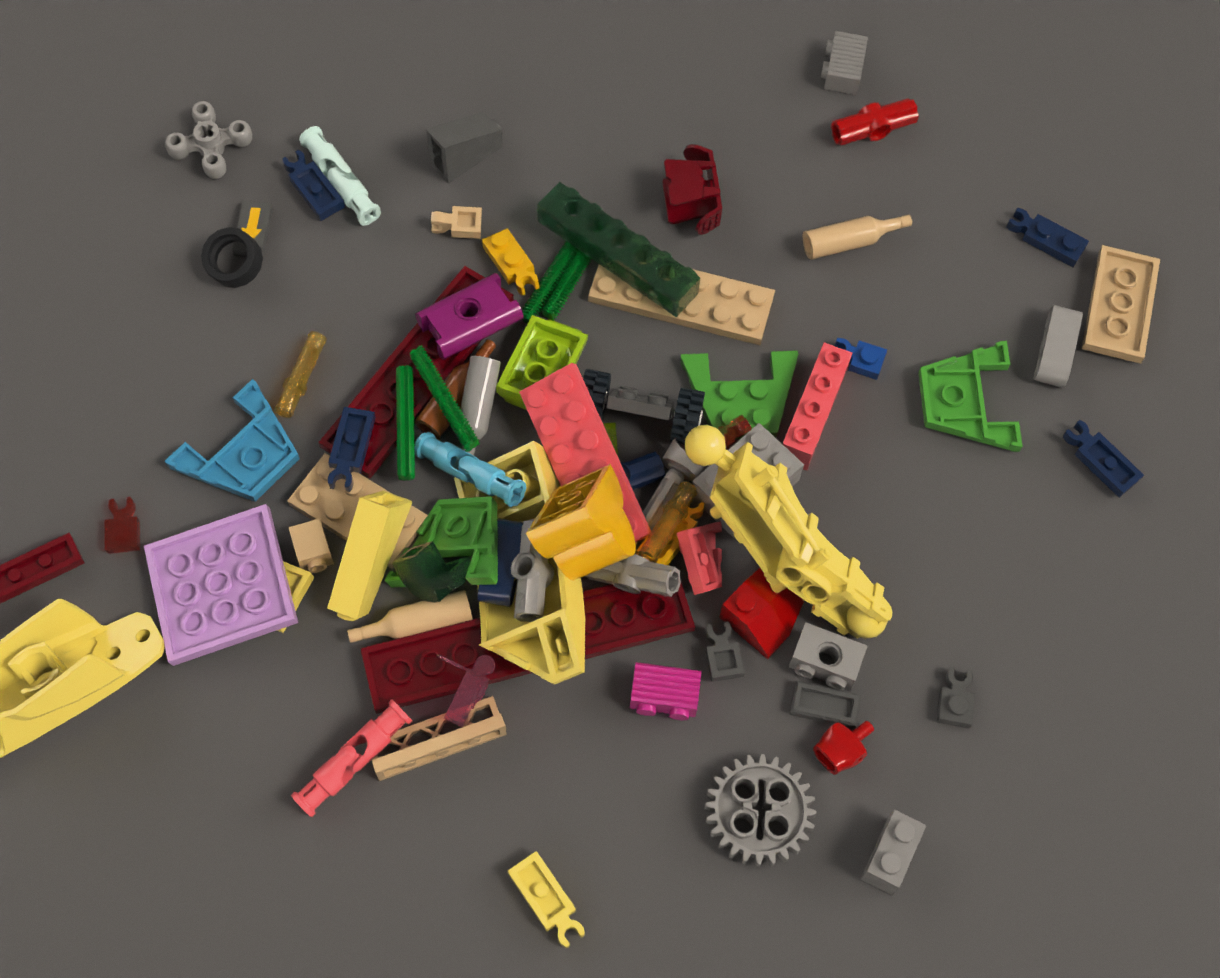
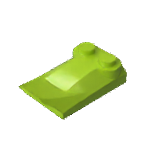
(540, 352)

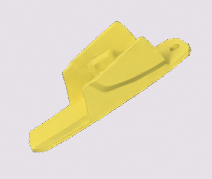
(66, 664)

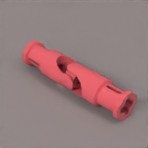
(340, 768)

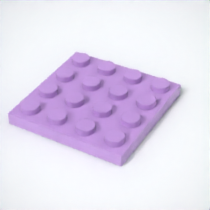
(220, 585)

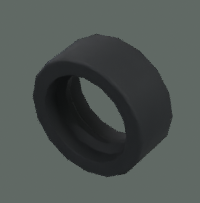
(217, 242)

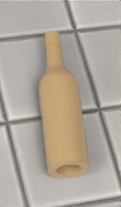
(849, 235)
(417, 618)

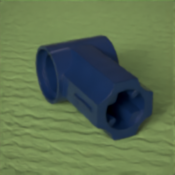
(644, 470)

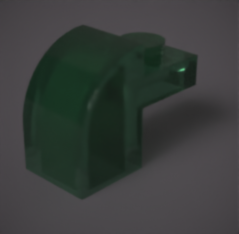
(427, 573)

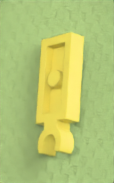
(545, 896)

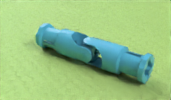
(483, 475)

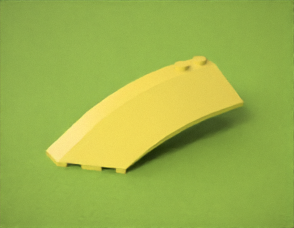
(556, 642)

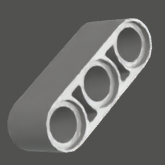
(1058, 346)

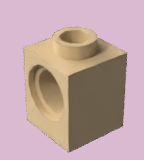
(311, 546)

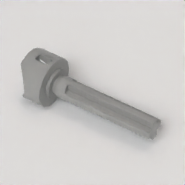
(680, 469)

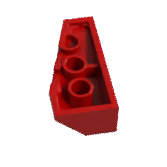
(762, 614)

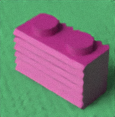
(665, 691)

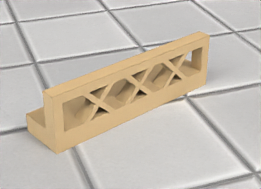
(439, 745)

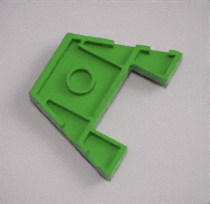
(754, 399)
(955, 399)
(462, 530)

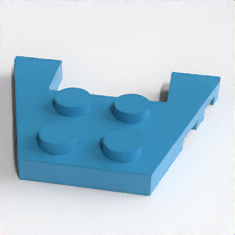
(250, 459)

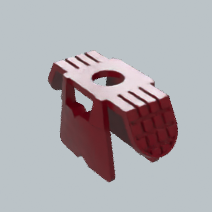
(688, 193)

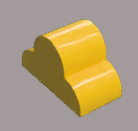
(584, 525)

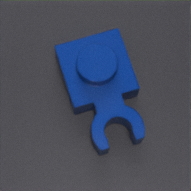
(865, 358)

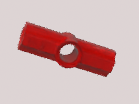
(874, 121)

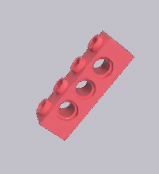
(816, 402)

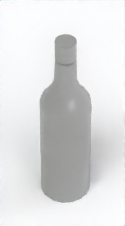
(479, 394)

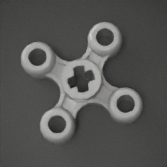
(208, 140)

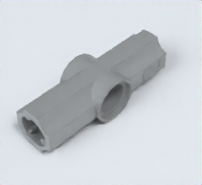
(639, 575)
(532, 577)

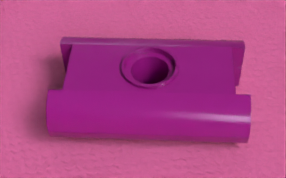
(455, 331)

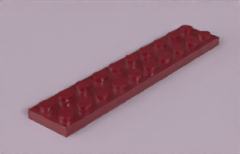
(614, 621)

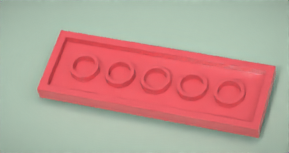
(576, 435)

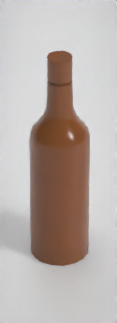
(431, 417)

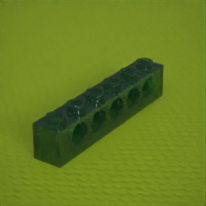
(672, 295)

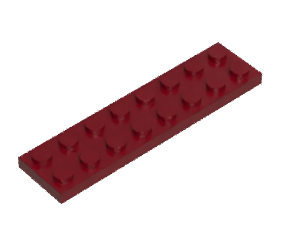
(380, 391)

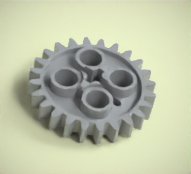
(790, 813)

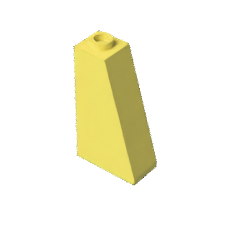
(367, 553)

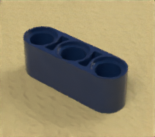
(508, 548)

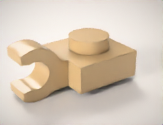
(463, 222)

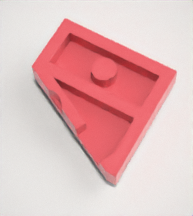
(702, 557)

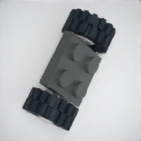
(656, 405)

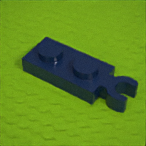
(314, 187)
(1048, 237)
(350, 445)
(1103, 459)

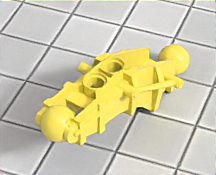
(784, 540)

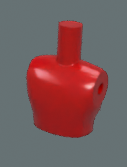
(841, 747)

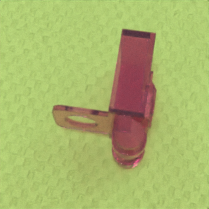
(470, 690)

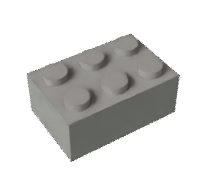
(766, 448)

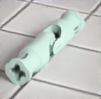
(340, 175)

